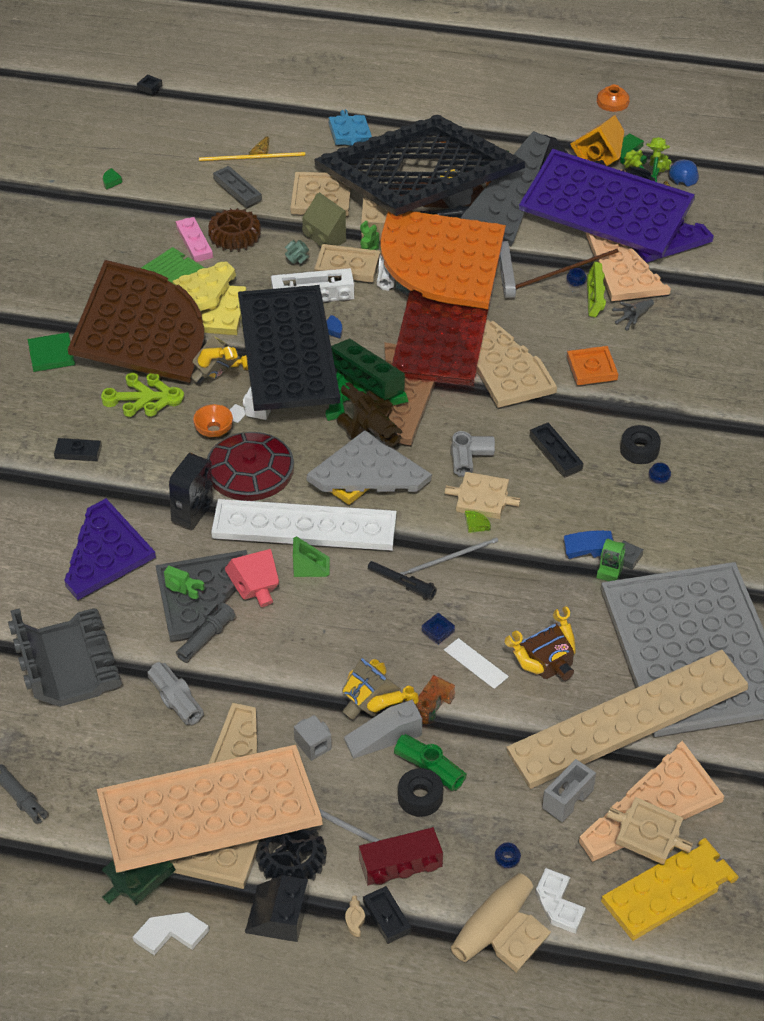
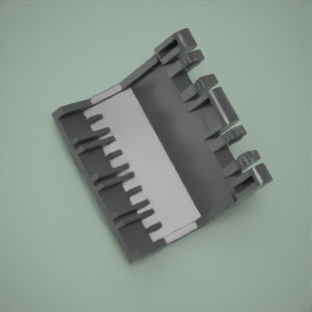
(65, 659)

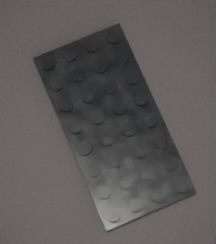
(288, 348)

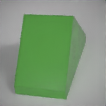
(309, 560)

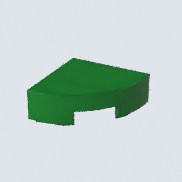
(111, 178)

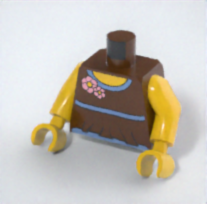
(547, 651)

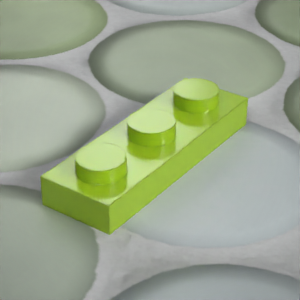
(595, 290)

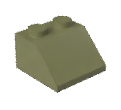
(325, 222)

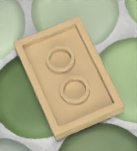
(361, 261)

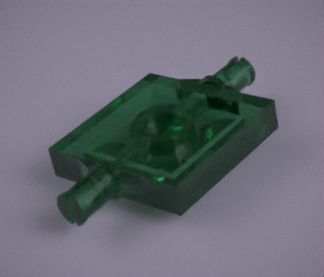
(136, 882)

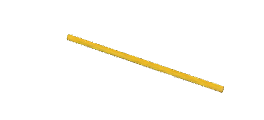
(251, 156)

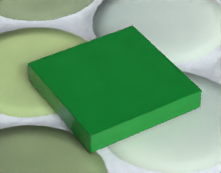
(50, 352)

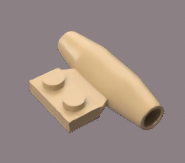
(500, 923)

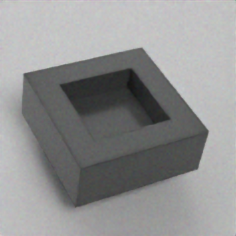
(632, 555)

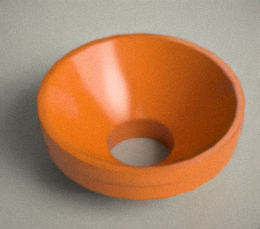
(613, 98)
(213, 416)

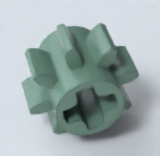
(297, 251)

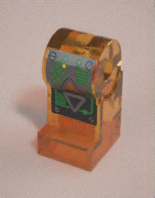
(432, 698)

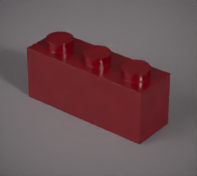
(400, 856)

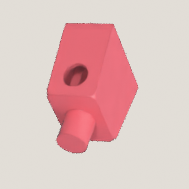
(254, 576)

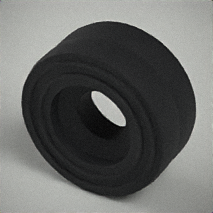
(640, 454)
(423, 805)

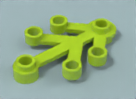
(168, 396)

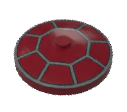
(250, 466)

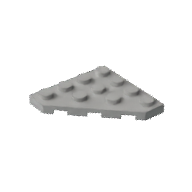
(368, 465)

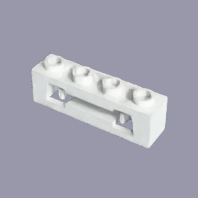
(332, 291)

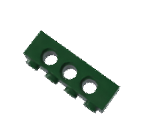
(368, 369)

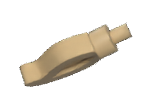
(354, 917)

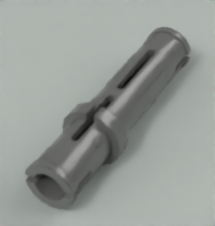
(25, 800)

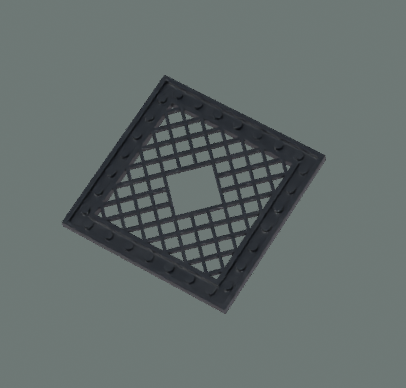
(496, 161)

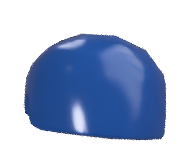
(684, 171)

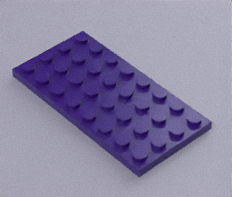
(607, 202)

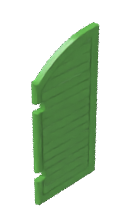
(173, 265)

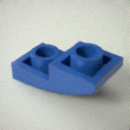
(586, 542)

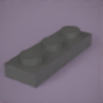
(237, 186)

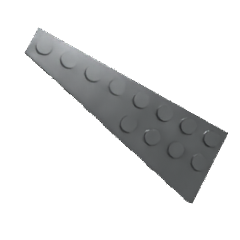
(502, 196)

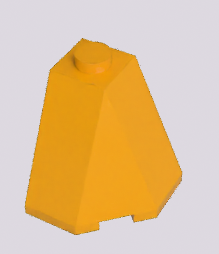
(601, 142)

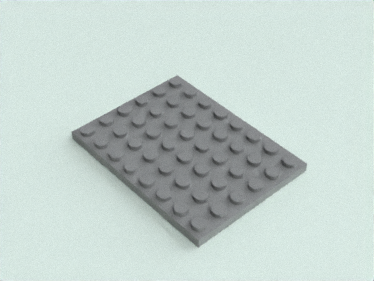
(683, 618)

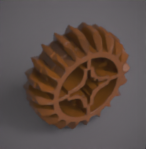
(234, 229)

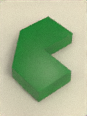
(630, 143)

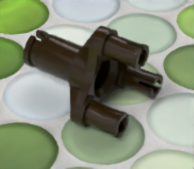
(369, 415)

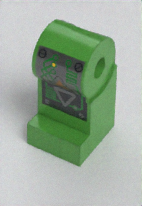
(611, 560)

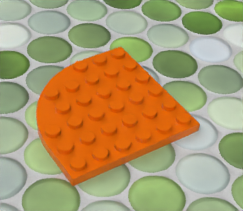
(443, 256)

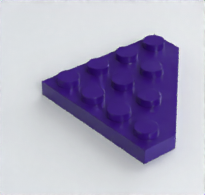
(686, 238)
(104, 550)

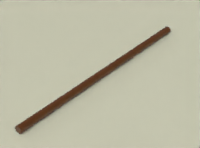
(566, 268)

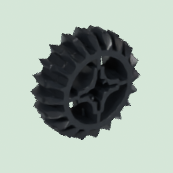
(288, 863)

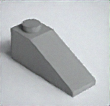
(385, 729)

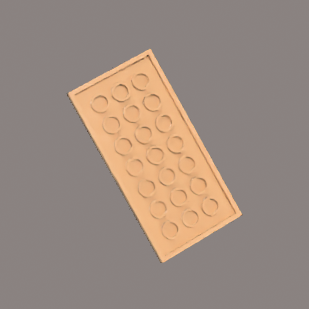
(207, 808)

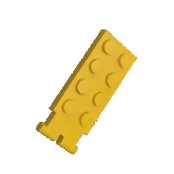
(668, 889)

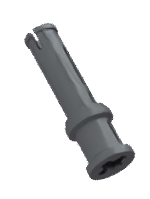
(212, 625)

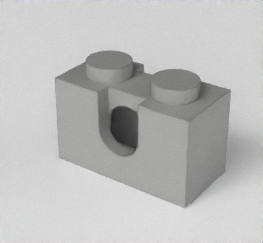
(578, 785)

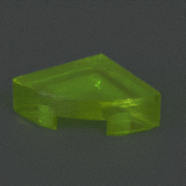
(476, 522)

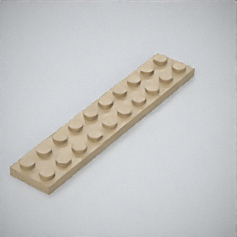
(627, 718)

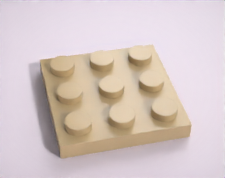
(310, 183)

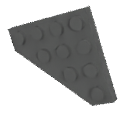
(185, 614)

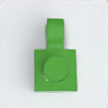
(370, 238)
(180, 581)

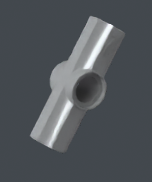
(175, 693)

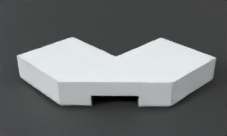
(558, 911)
(159, 929)

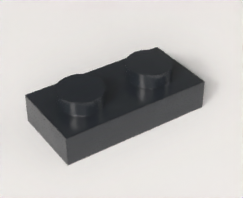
(387, 914)

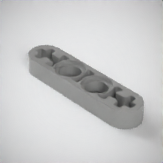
(506, 271)

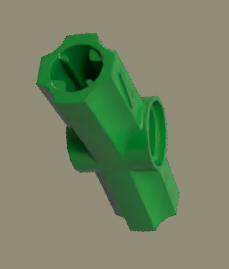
(421, 754)

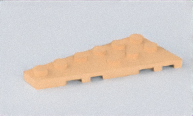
(626, 272)
(674, 785)

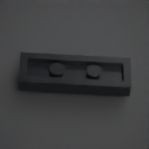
(556, 449)

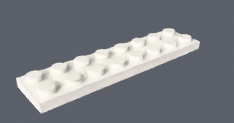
(309, 522)

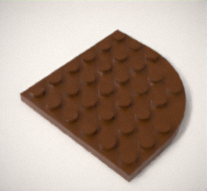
(140, 323)

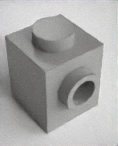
(312, 737)

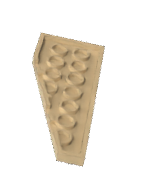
(510, 370)
(233, 863)

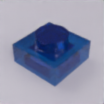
(438, 628)

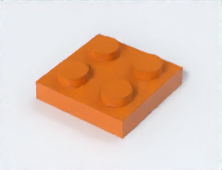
(592, 365)

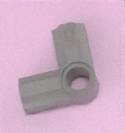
(465, 446)

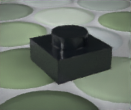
(149, 84)

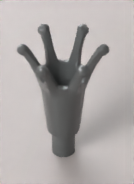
(633, 310)

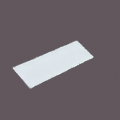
(476, 663)

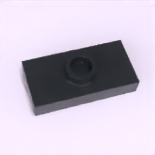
(77, 449)

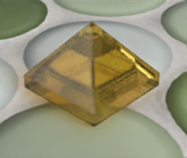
(261, 147)

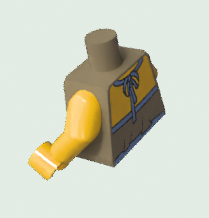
(215, 359)
(372, 690)

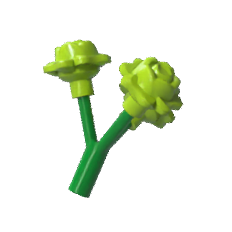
(659, 161)

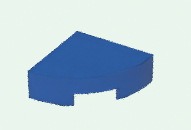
(334, 326)

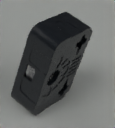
(190, 490)

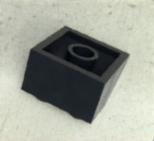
(279, 908)

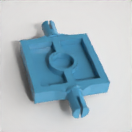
(349, 129)

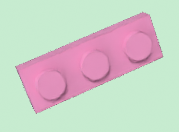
(194, 239)

